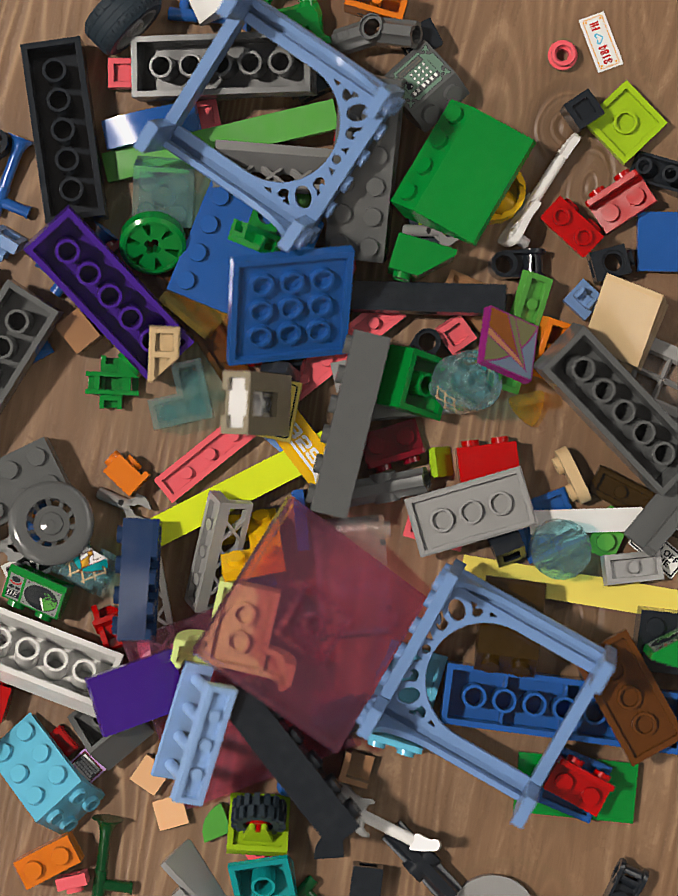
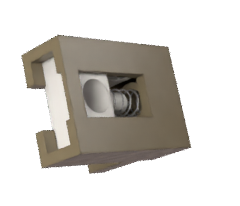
(256, 403)

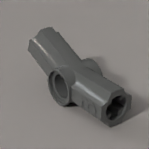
(390, 33)
(391, 486)

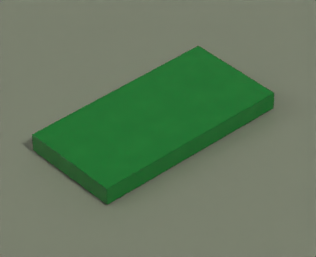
(618, 805)

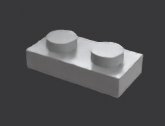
(631, 568)

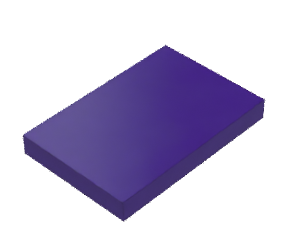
(133, 692)

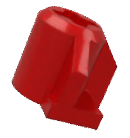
(103, 625)

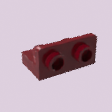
(393, 444)

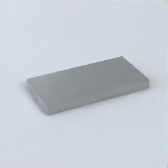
(470, 511)

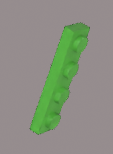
(529, 306)

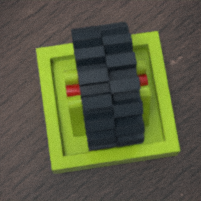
(258, 824)

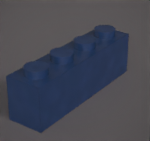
(139, 580)

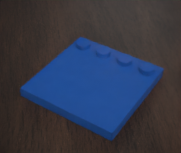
(205, 266)
(289, 304)

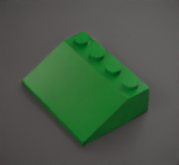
(462, 173)

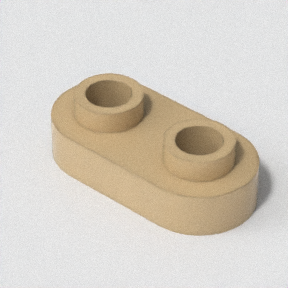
(576, 486)

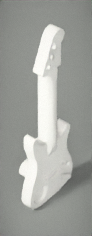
(515, 229)
(416, 841)

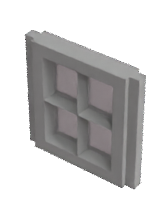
(660, 376)

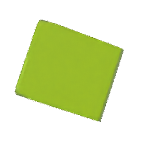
(440, 461)

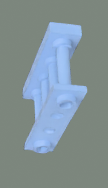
(193, 733)

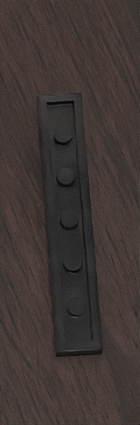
(426, 298)

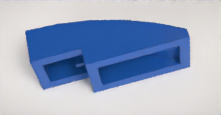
(125, 129)

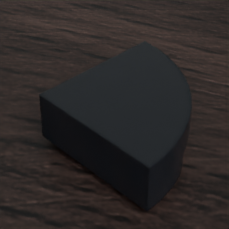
(322, 851)

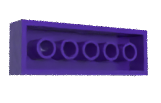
(101, 286)

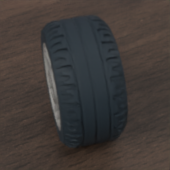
(115, 22)

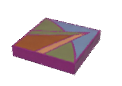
(507, 344)

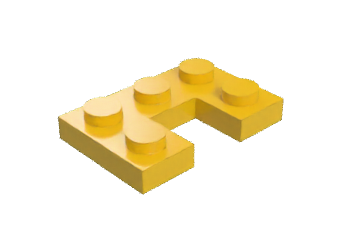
(235, 560)

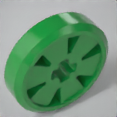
(145, 228)

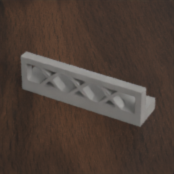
(275, 160)
(209, 544)

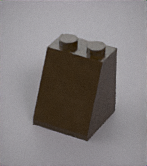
(502, 648)

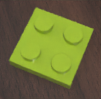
(627, 123)

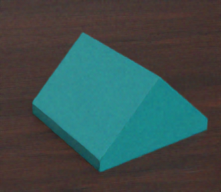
(264, 877)

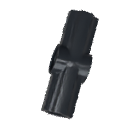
(424, 866)

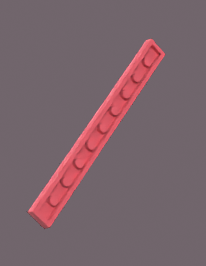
(219, 446)

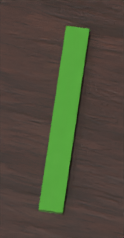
(267, 129)

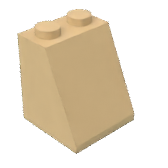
(627, 320)

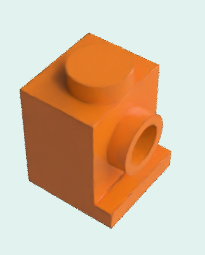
(125, 472)

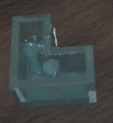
(189, 404)

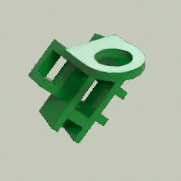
(255, 234)
(113, 389)

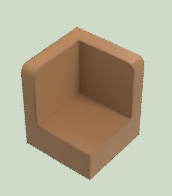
(79, 331)
(356, 768)

